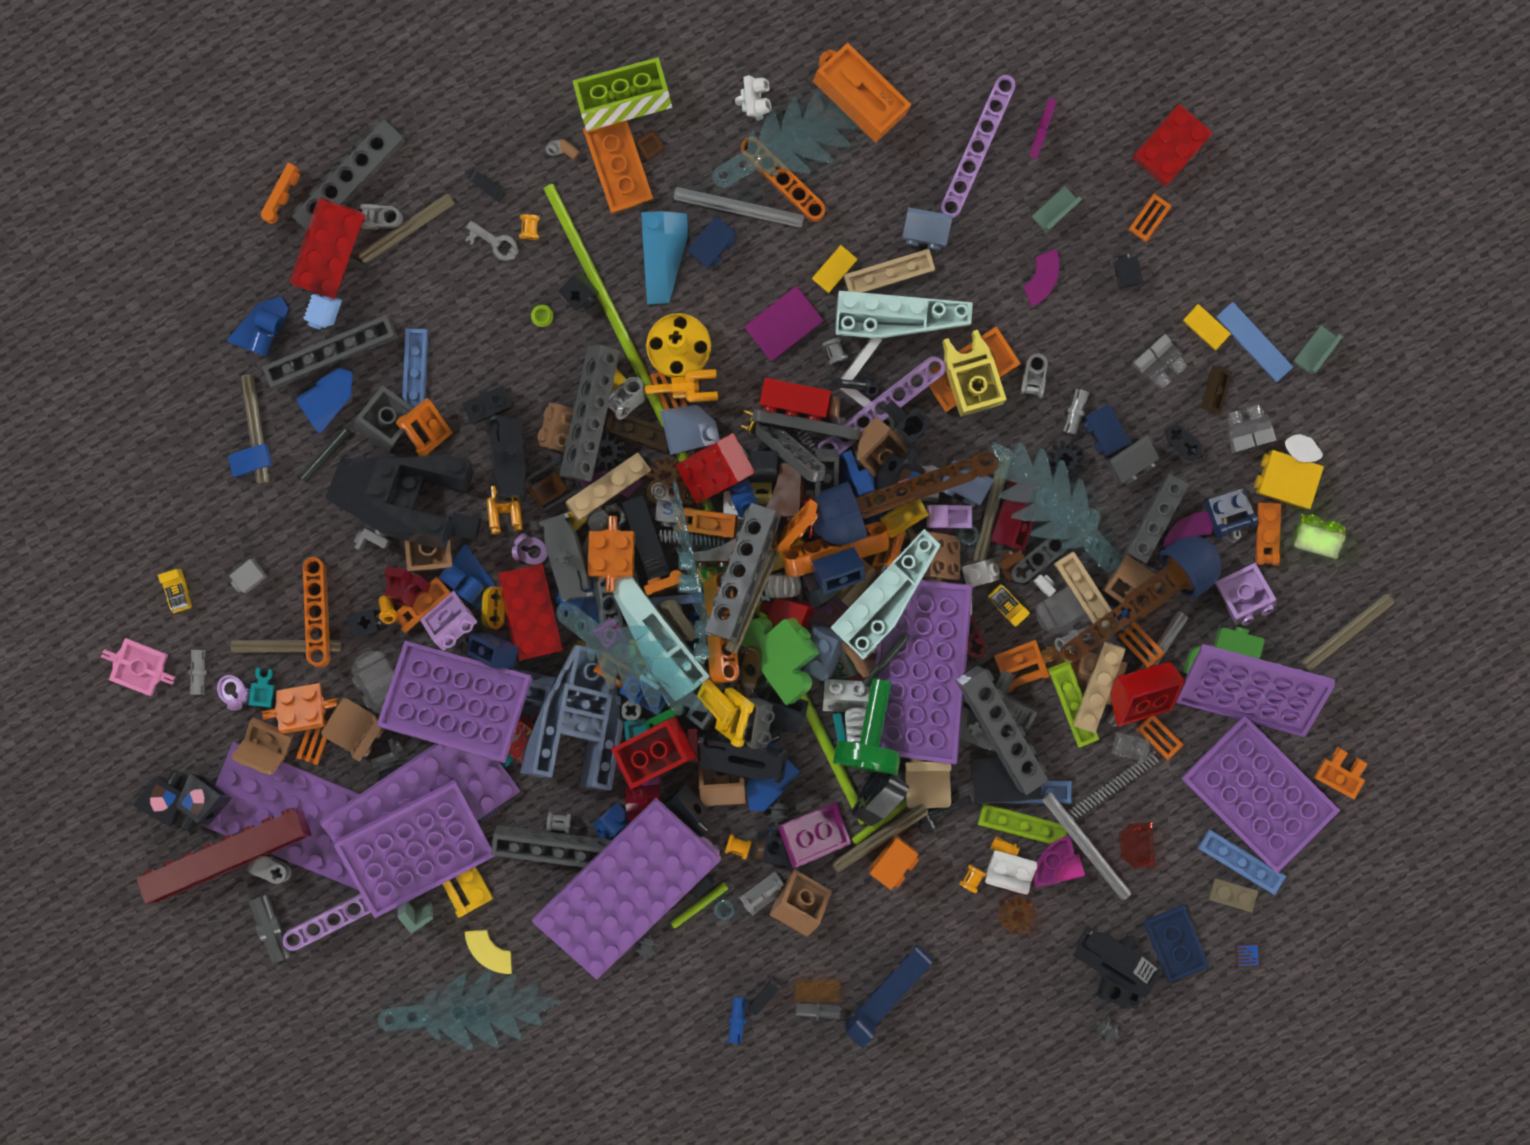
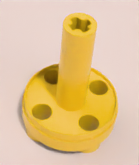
(680, 351)

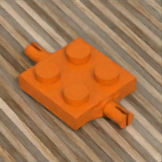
(611, 554)
(300, 708)

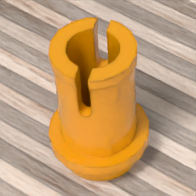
(387, 610)
(1005, 847)

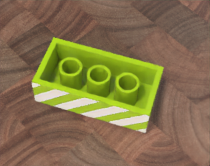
(622, 94)

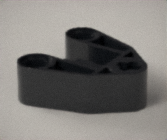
(880, 796)

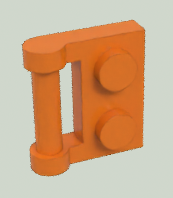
(431, 424)
(659, 586)
(1020, 658)

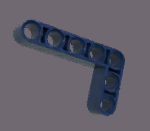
(882, 999)

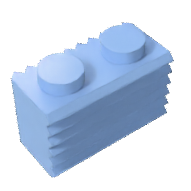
(322, 311)

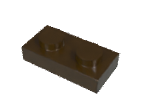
(1216, 389)

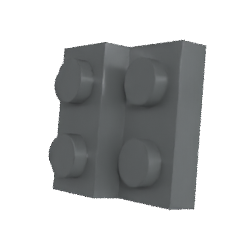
(758, 724)

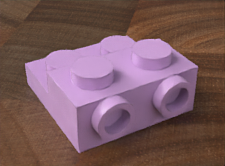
(1246, 594)
(448, 621)

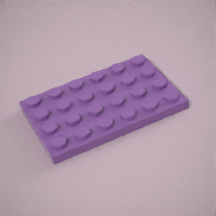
(1255, 688)
(454, 701)
(1260, 794)
(414, 848)

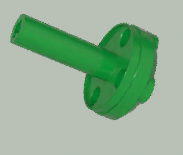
(868, 754)

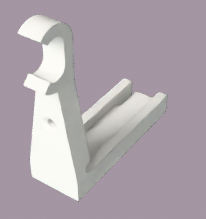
(852, 371)

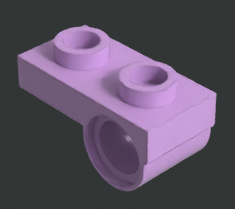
(949, 516)

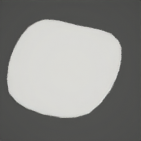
(1303, 448)

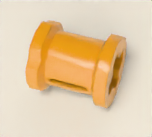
(529, 227)
(738, 846)
(972, 878)

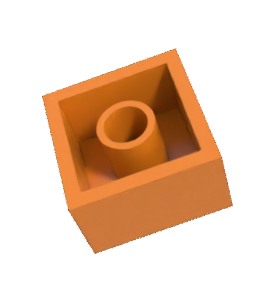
(894, 862)

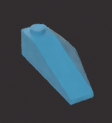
(663, 248)

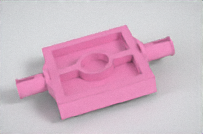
(138, 667)

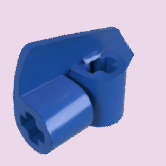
(261, 326)
(326, 398)
(468, 571)
(764, 792)

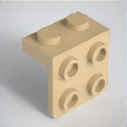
(928, 784)

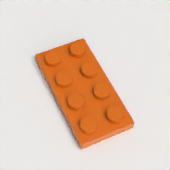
(618, 166)
(1003, 357)

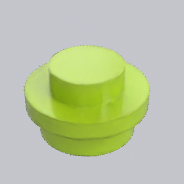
(542, 316)

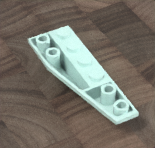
(894, 316)
(884, 601)
(641, 611)

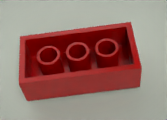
(326, 247)
(529, 611)

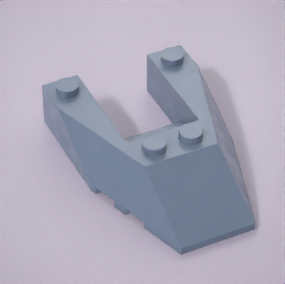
(579, 708)

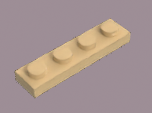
(890, 272)
(608, 486)
(1084, 590)
(1099, 687)

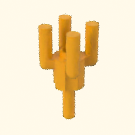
(687, 386)
(494, 510)

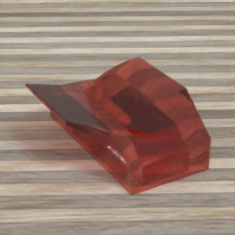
(1138, 845)

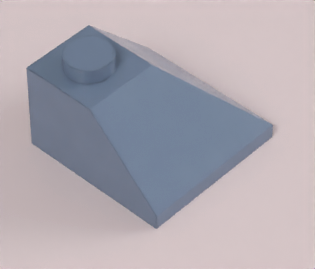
(688, 429)

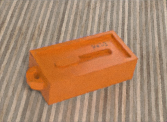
(860, 91)

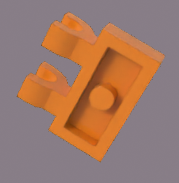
(1339, 778)

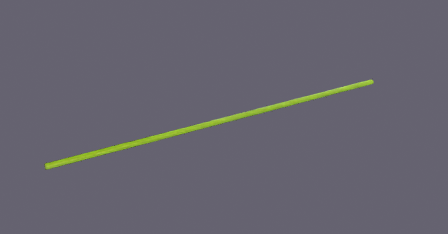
(657, 406)

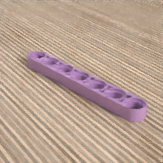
(985, 138)
(886, 397)
(322, 922)

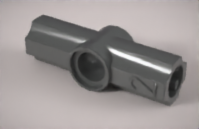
(269, 928)

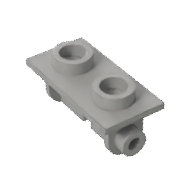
(762, 893)

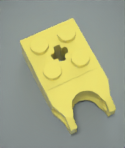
(972, 368)

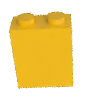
(1288, 479)

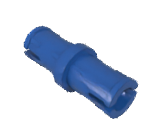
(737, 1020)

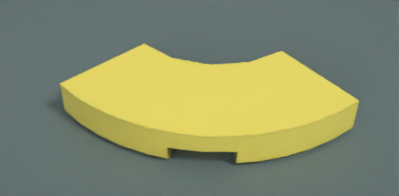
(487, 952)

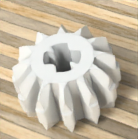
(782, 586)
(854, 723)

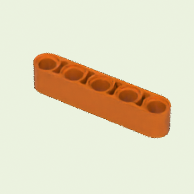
(793, 185)
(800, 558)
(312, 602)
(717, 659)

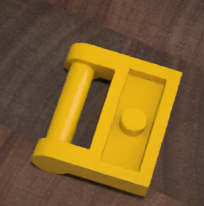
(737, 727)
(474, 889)

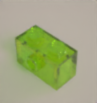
(1319, 536)

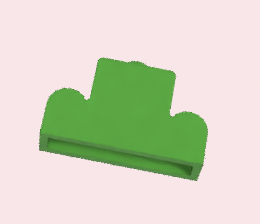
(1230, 640)
(784, 653)

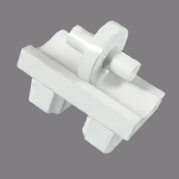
(751, 97)

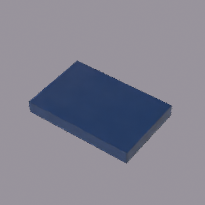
(1176, 943)

